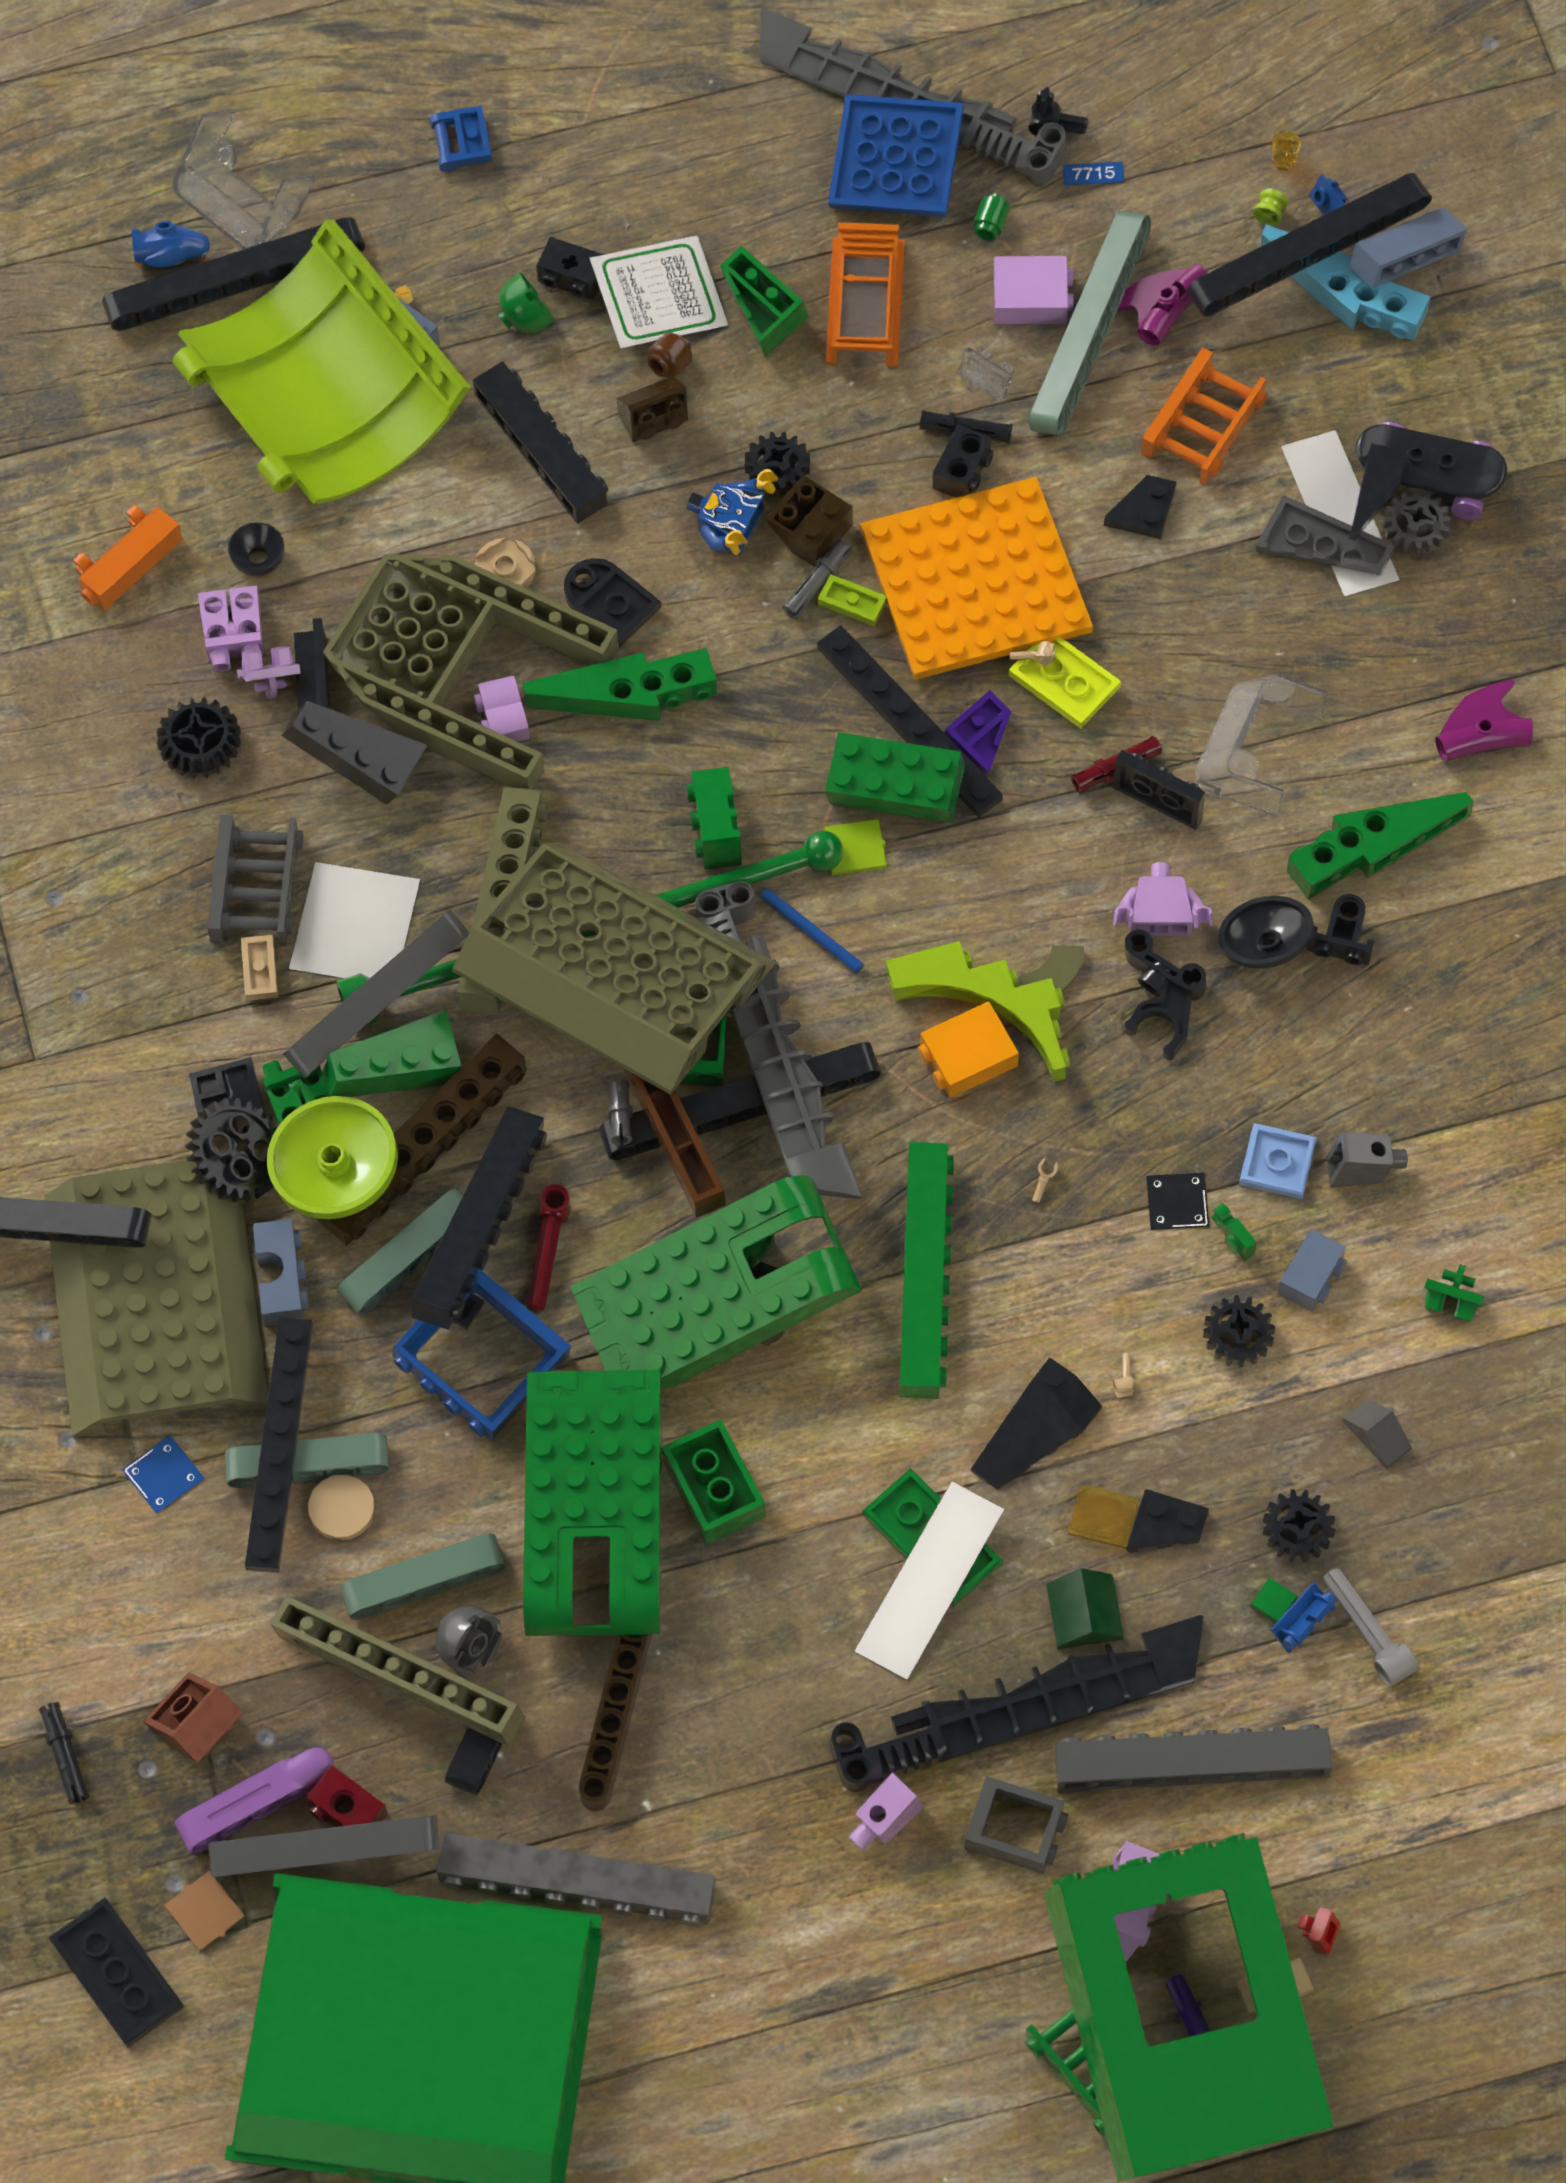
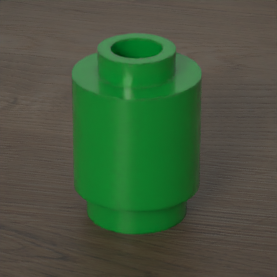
(991, 217)

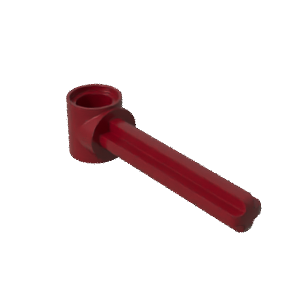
(547, 1244)

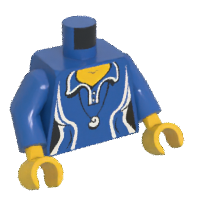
(731, 511)

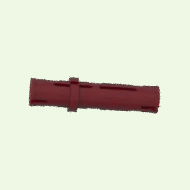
(1104, 769)

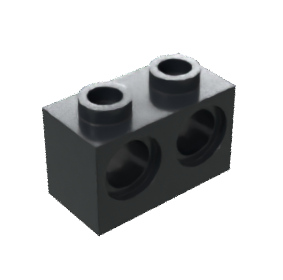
(957, 461)

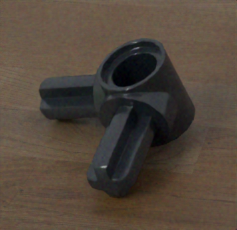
(1048, 111)

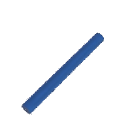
(812, 930)

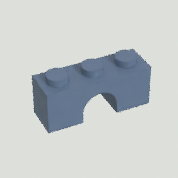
(277, 1245)

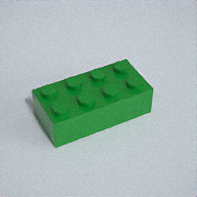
(895, 777)

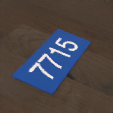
(1093, 173)

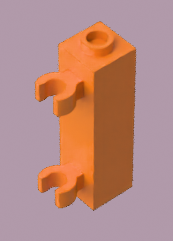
(129, 558)

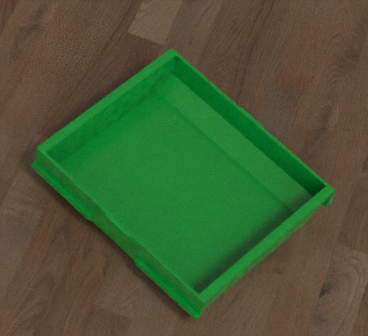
(416, 2037)

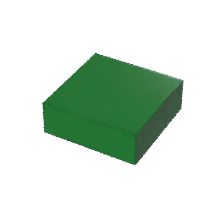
(1273, 1600)

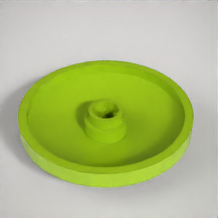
(332, 1157)

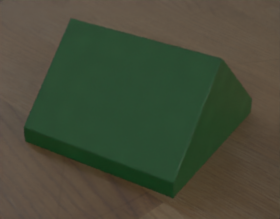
(1084, 1609)

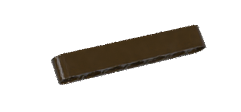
(613, 1711)

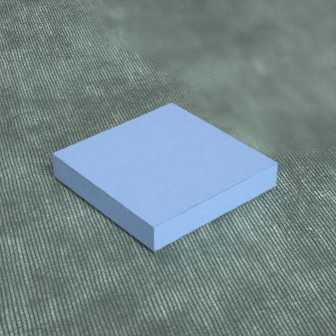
(1277, 1161)

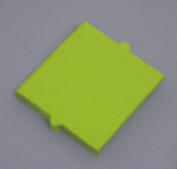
(861, 846)

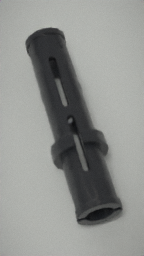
(948, 423)
(60, 1740)

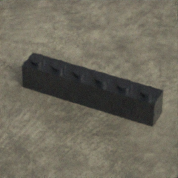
(541, 442)

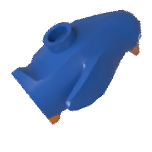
(168, 245)

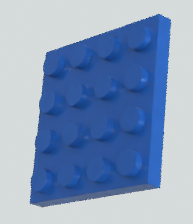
(896, 155)

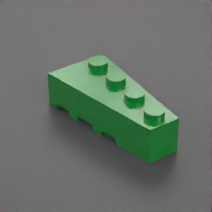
(396, 1060)

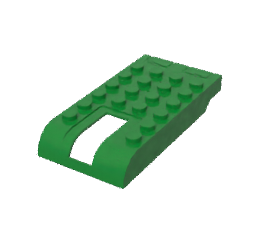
(721, 1300)
(581, 1500)

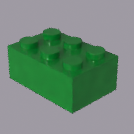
(713, 1481)

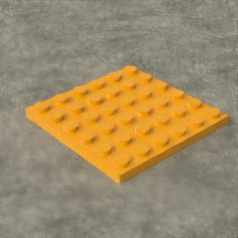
(975, 577)

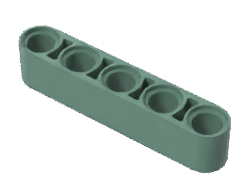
(400, 1256)
(315, 1459)
(422, 1576)

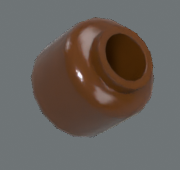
(669, 355)

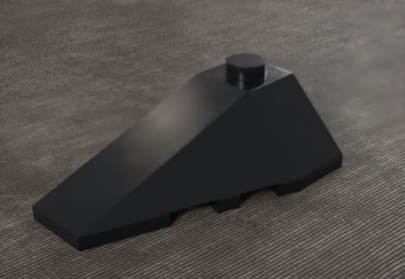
(1043, 1418)

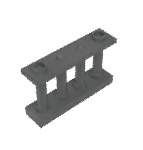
(228, 864)

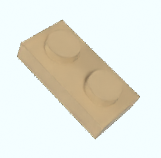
(259, 967)

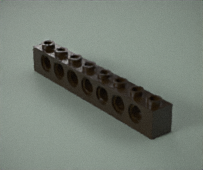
(494, 1056)

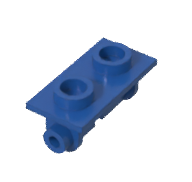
(1327, 195)
(1302, 1616)

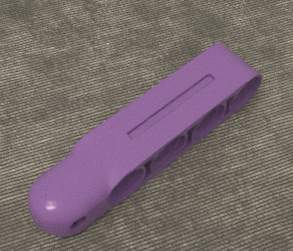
(252, 1799)

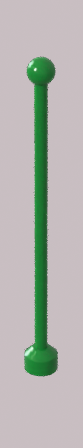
(820, 852)

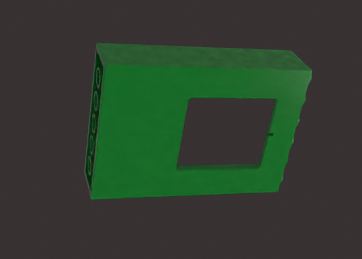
(1205, 2090)

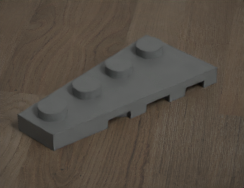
(1319, 538)

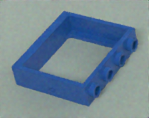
(421, 1332)

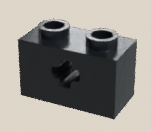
(568, 268)

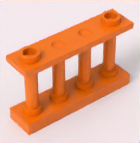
(1188, 393)

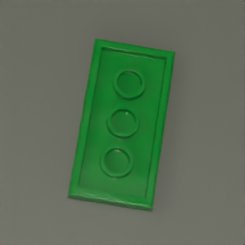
(904, 1513)

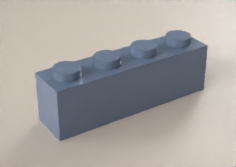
(1407, 247)

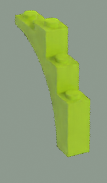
(950, 974)

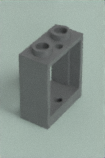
(1034, 1861)

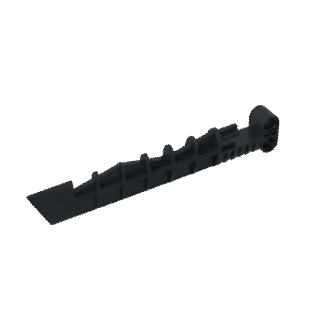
(1058, 1696)

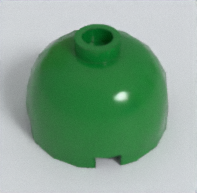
(522, 306)

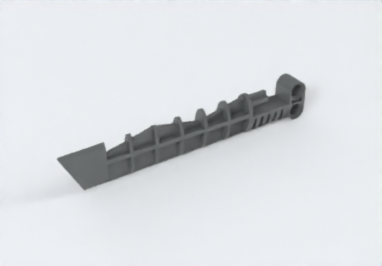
(860, 73)
(782, 1076)

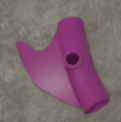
(1160, 301)
(1483, 724)

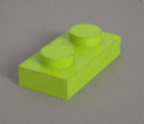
(852, 600)

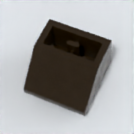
(653, 408)
(810, 520)

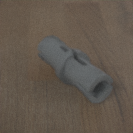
(620, 1112)

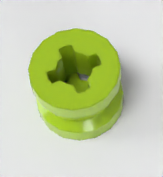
(1270, 207)

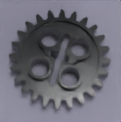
(233, 1149)

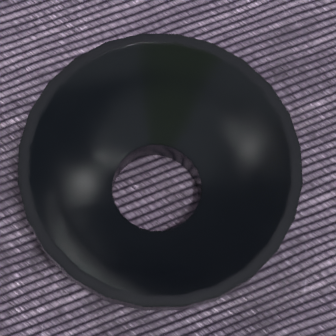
(254, 538)

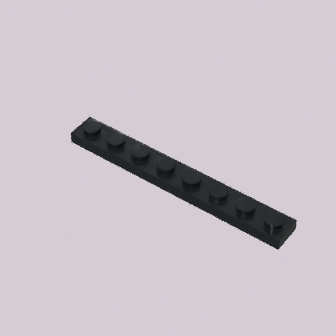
(903, 713)
(279, 1445)

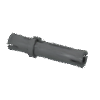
(817, 578)

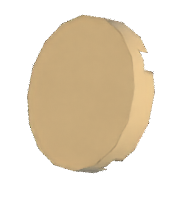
(509, 560)
(341, 1507)

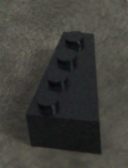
(355, 749)

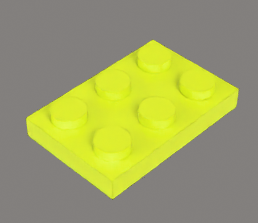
(1069, 684)

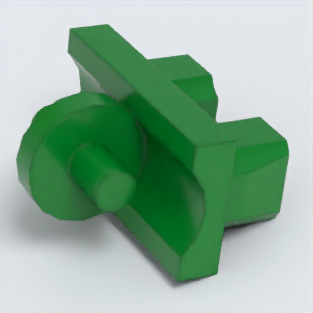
(1438, 1291)

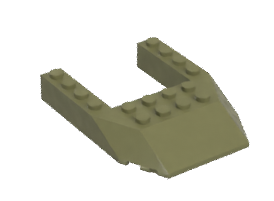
(418, 634)

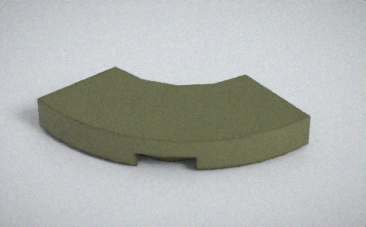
(1061, 966)

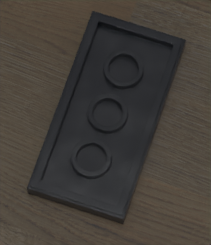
(116, 1972)

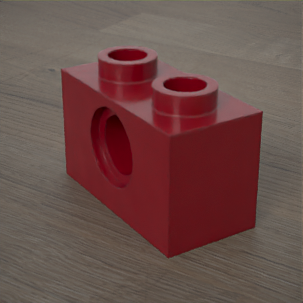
(336, 1789)

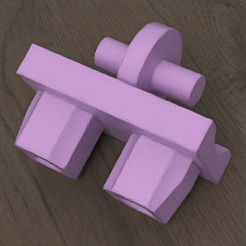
(281, 665)

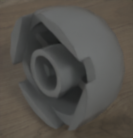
(468, 1638)

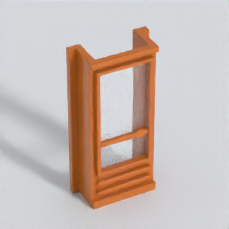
(865, 291)

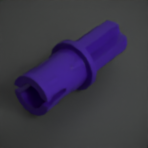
(1186, 2005)

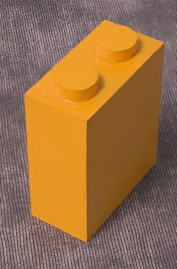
(968, 1050)

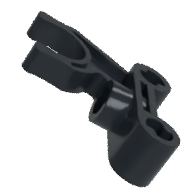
(1169, 984)

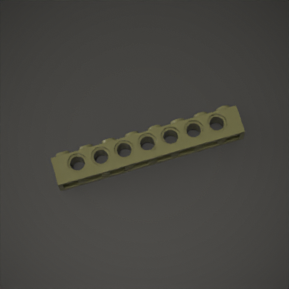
(512, 845)
(398, 1671)

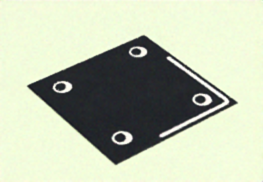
(1177, 1201)

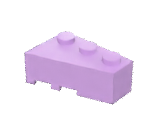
(1133, 1924)

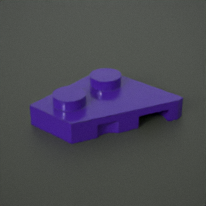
(980, 730)

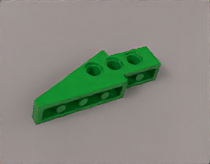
(597, 686)
(1402, 831)

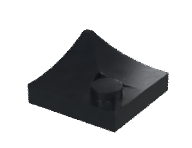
(227, 1081)

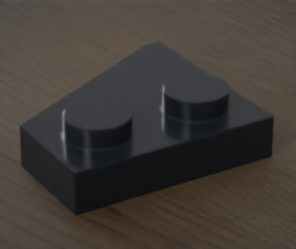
(1166, 1522)

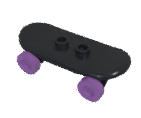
(1442, 465)

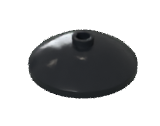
(1266, 932)

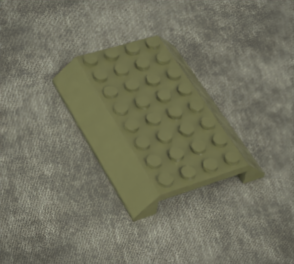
(163, 1320)

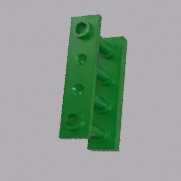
(1040, 2046)

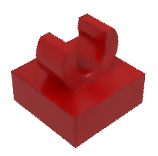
(1320, 1930)

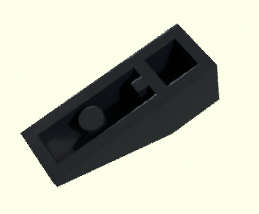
(1380, 480)

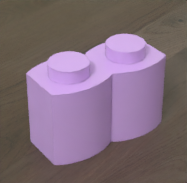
(502, 708)

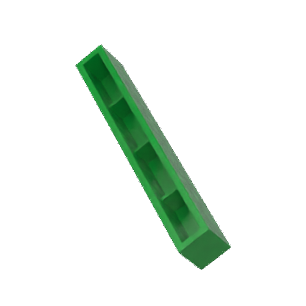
(924, 1270)

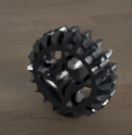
(221, 734)

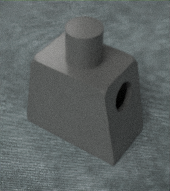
(1363, 1159)

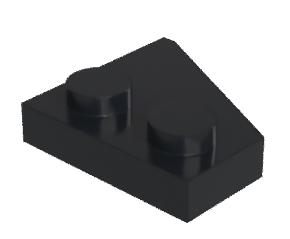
(1144, 508)

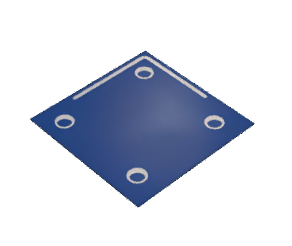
(163, 1474)

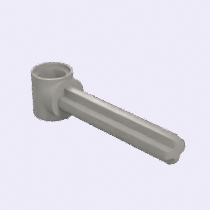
(1392, 1661)

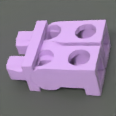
(230, 638)

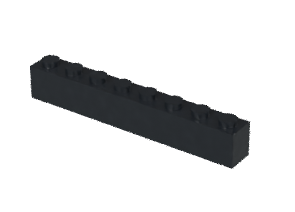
(478, 1218)

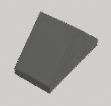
(1378, 1431)

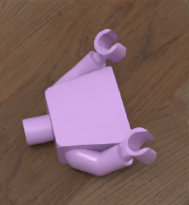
(1162, 905)

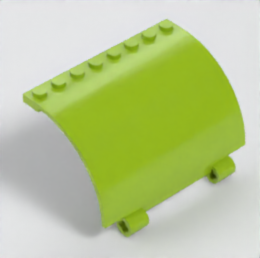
(327, 374)

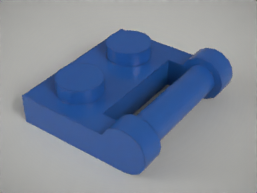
(471, 137)

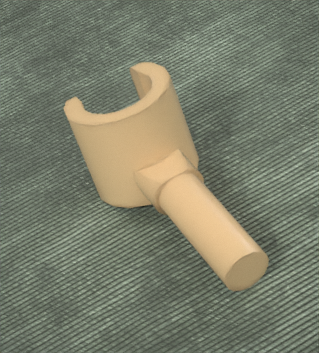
(1043, 656)
(1043, 1180)
(1124, 1386)

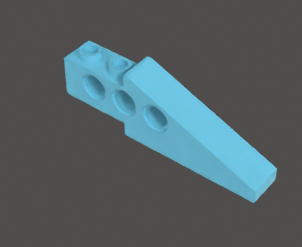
(1346, 304)

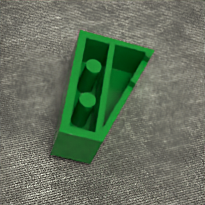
(763, 299)
(715, 818)

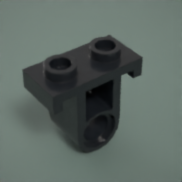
(1344, 933)

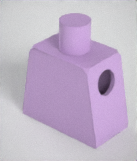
(890, 1799)

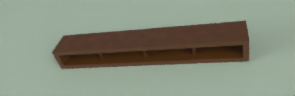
(680, 1146)

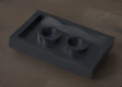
(1159, 789)

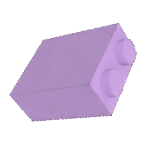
(1032, 290)

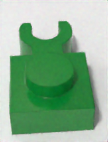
(1236, 1235)

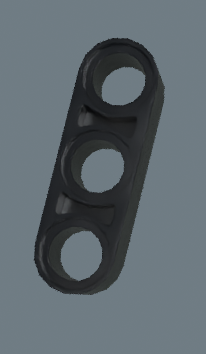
(472, 1762)

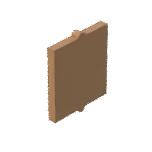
(204, 1911)

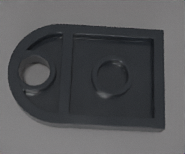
(610, 597)

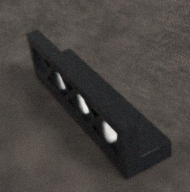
(313, 676)

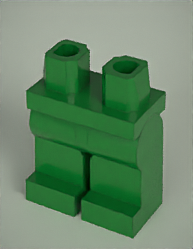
(290, 1090)

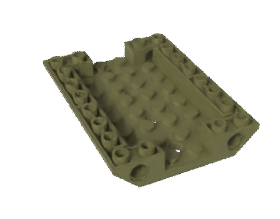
(592, 984)

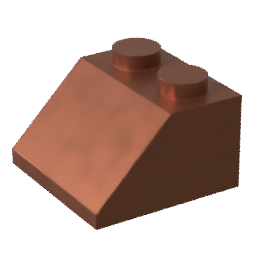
(193, 1717)

